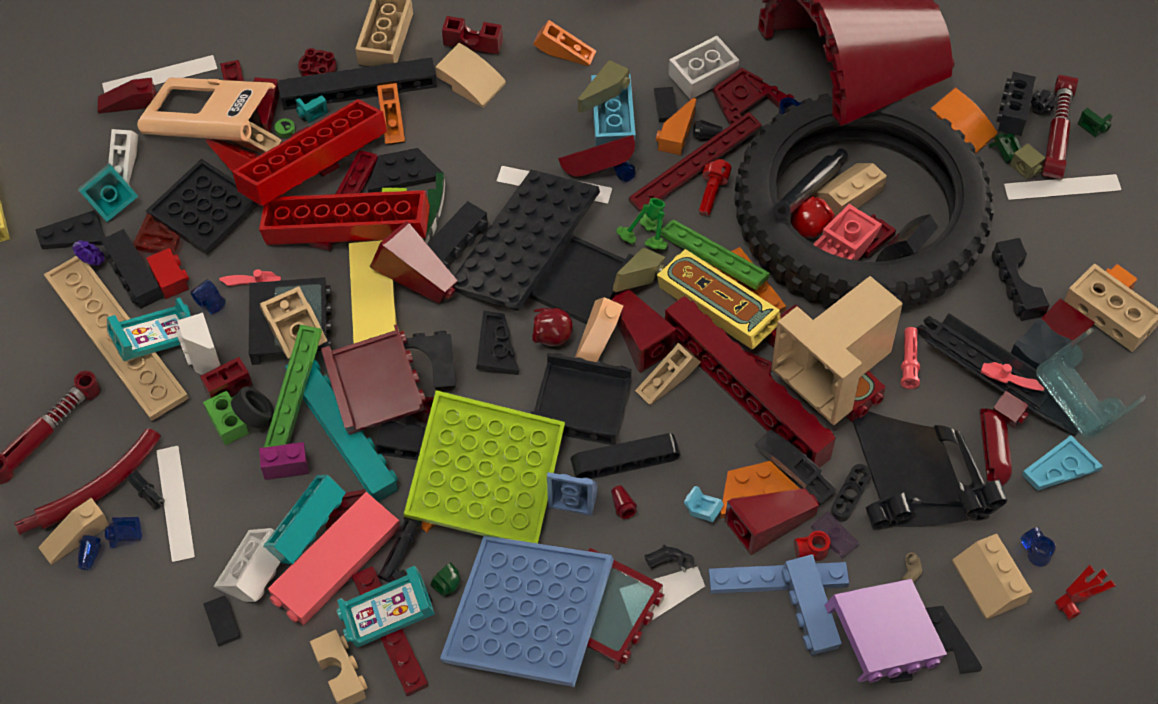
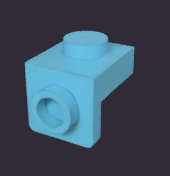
(702, 506)

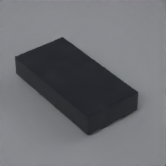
(665, 103)
(221, 620)

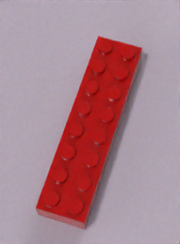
(309, 152)
(342, 217)

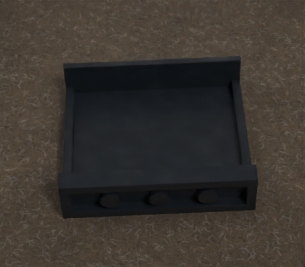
(579, 278)
(584, 396)

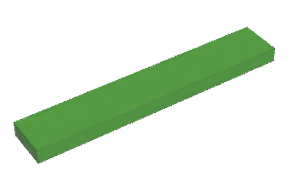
(714, 254)
(293, 386)

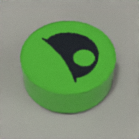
(284, 128)

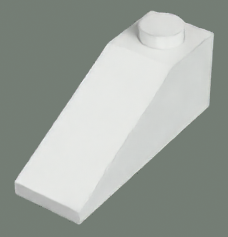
(123, 152)

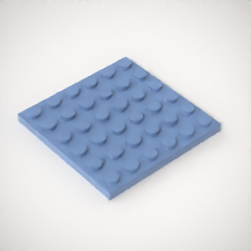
(528, 610)

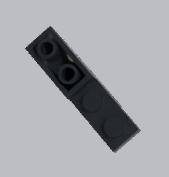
(796, 465)

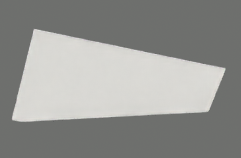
(678, 588)

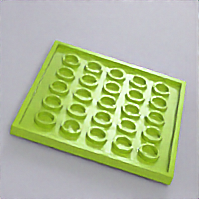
(484, 469)

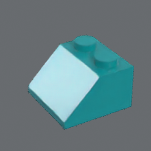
(108, 192)

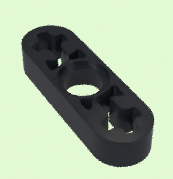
(851, 501)

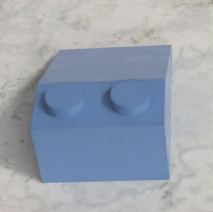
(571, 493)

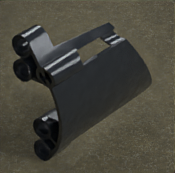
(918, 478)

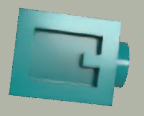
(313, 110)

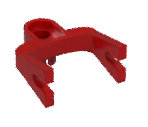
(1082, 590)

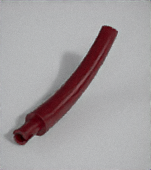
(96, 489)

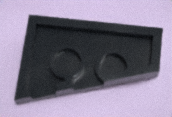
(67, 232)
(495, 347)

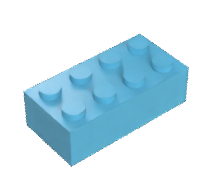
(614, 117)

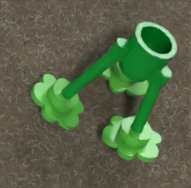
(650, 221)

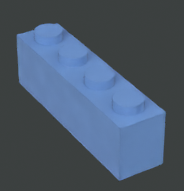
(809, 598)

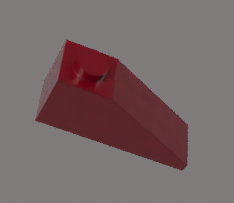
(129, 96)
(267, 106)

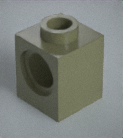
(1028, 161)

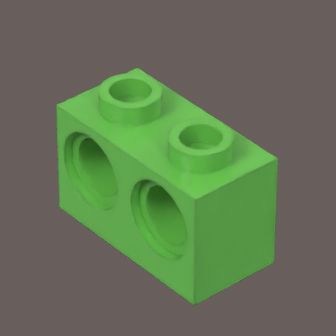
(224, 418)

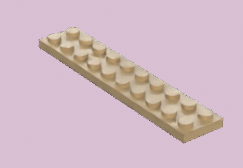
(90, 305)

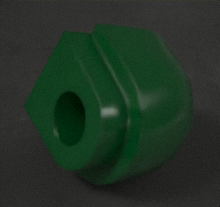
(446, 580)

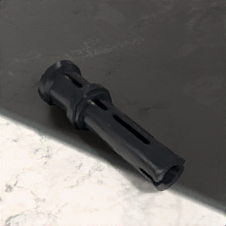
(403, 538)

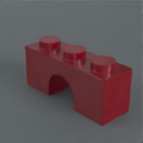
(486, 40)

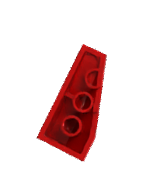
(230, 153)

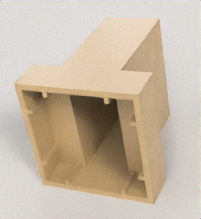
(835, 349)

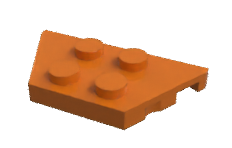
(755, 480)

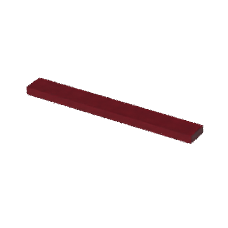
(696, 161)

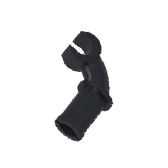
(667, 554)

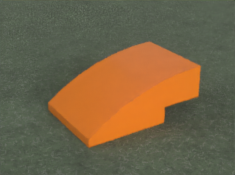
(966, 117)

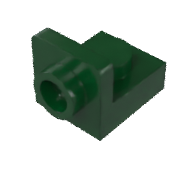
(1093, 123)
(1006, 144)

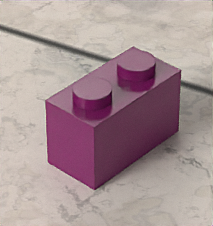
(284, 461)

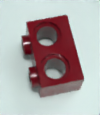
(227, 377)

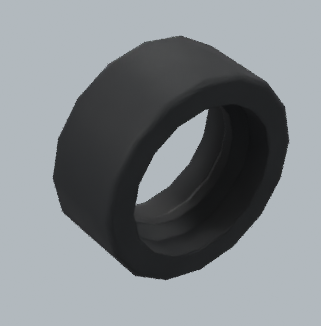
(252, 407)

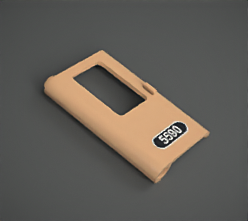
(221, 116)

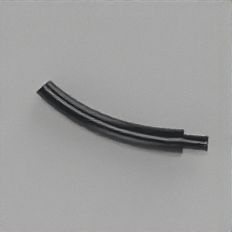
(810, 183)

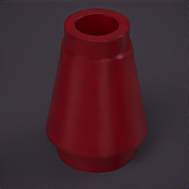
(623, 503)

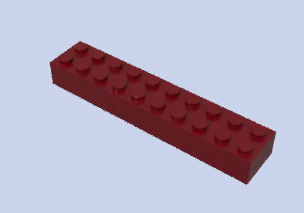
(753, 387)

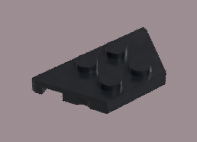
(402, 170)

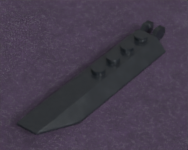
(974, 349)

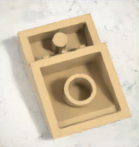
(470, 75)
(286, 314)

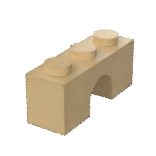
(331, 651)

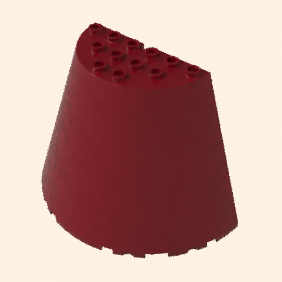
(875, 46)

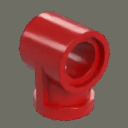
(804, 545)

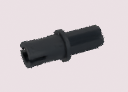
(145, 490)

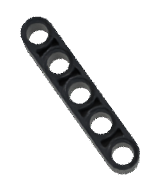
(625, 456)

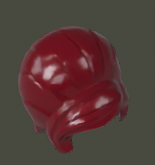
(552, 327)

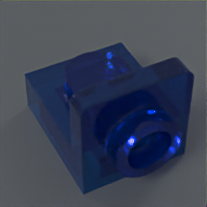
(123, 529)

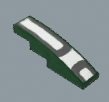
(436, 202)

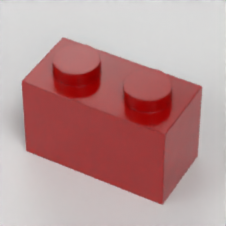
(168, 273)

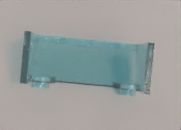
(1075, 396)

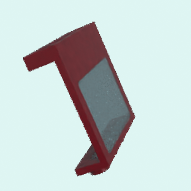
(623, 612)

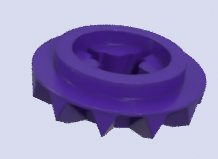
(88, 253)

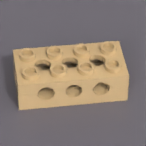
(1113, 307)

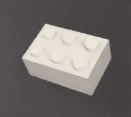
(703, 67)

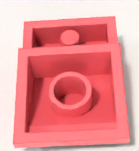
(849, 234)

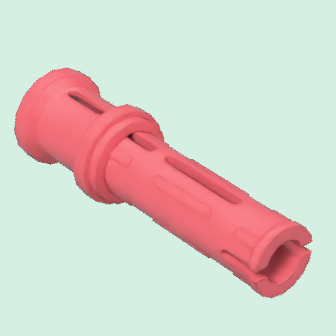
(910, 365)

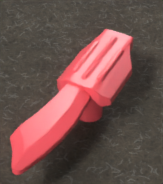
(259, 276)
(1003, 374)

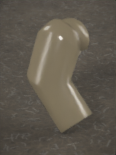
(913, 566)

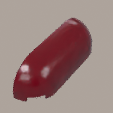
(598, 157)
(995, 446)

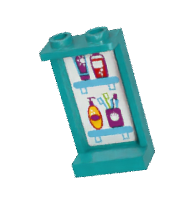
(147, 332)
(385, 609)

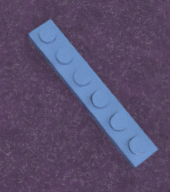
(770, 578)

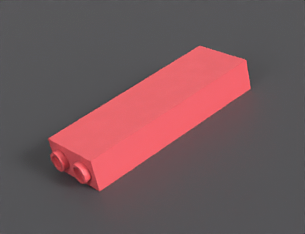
(333, 559)

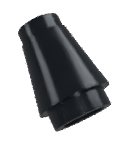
(705, 130)

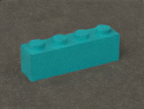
(305, 519)

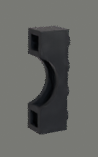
(1027, 300)

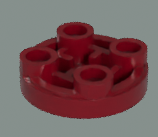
(316, 62)

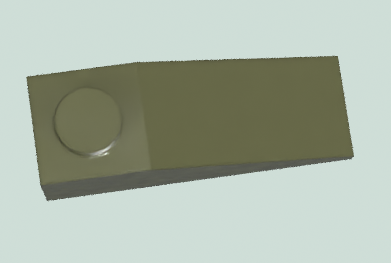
(605, 86)
(639, 270)

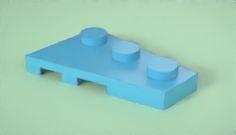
(1061, 464)

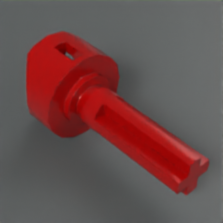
(713, 175)

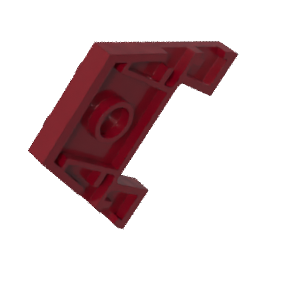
(742, 92)

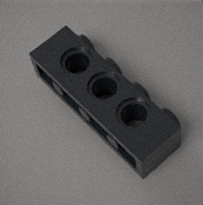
(1015, 103)

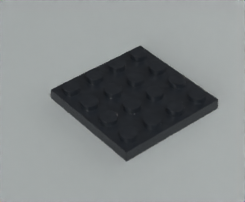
(202, 206)

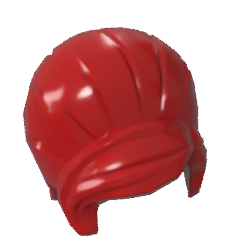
(811, 217)

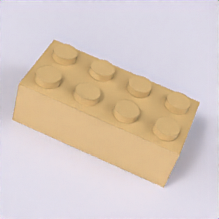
(384, 32)

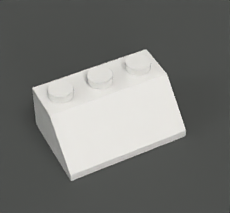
(197, 344)
(249, 568)

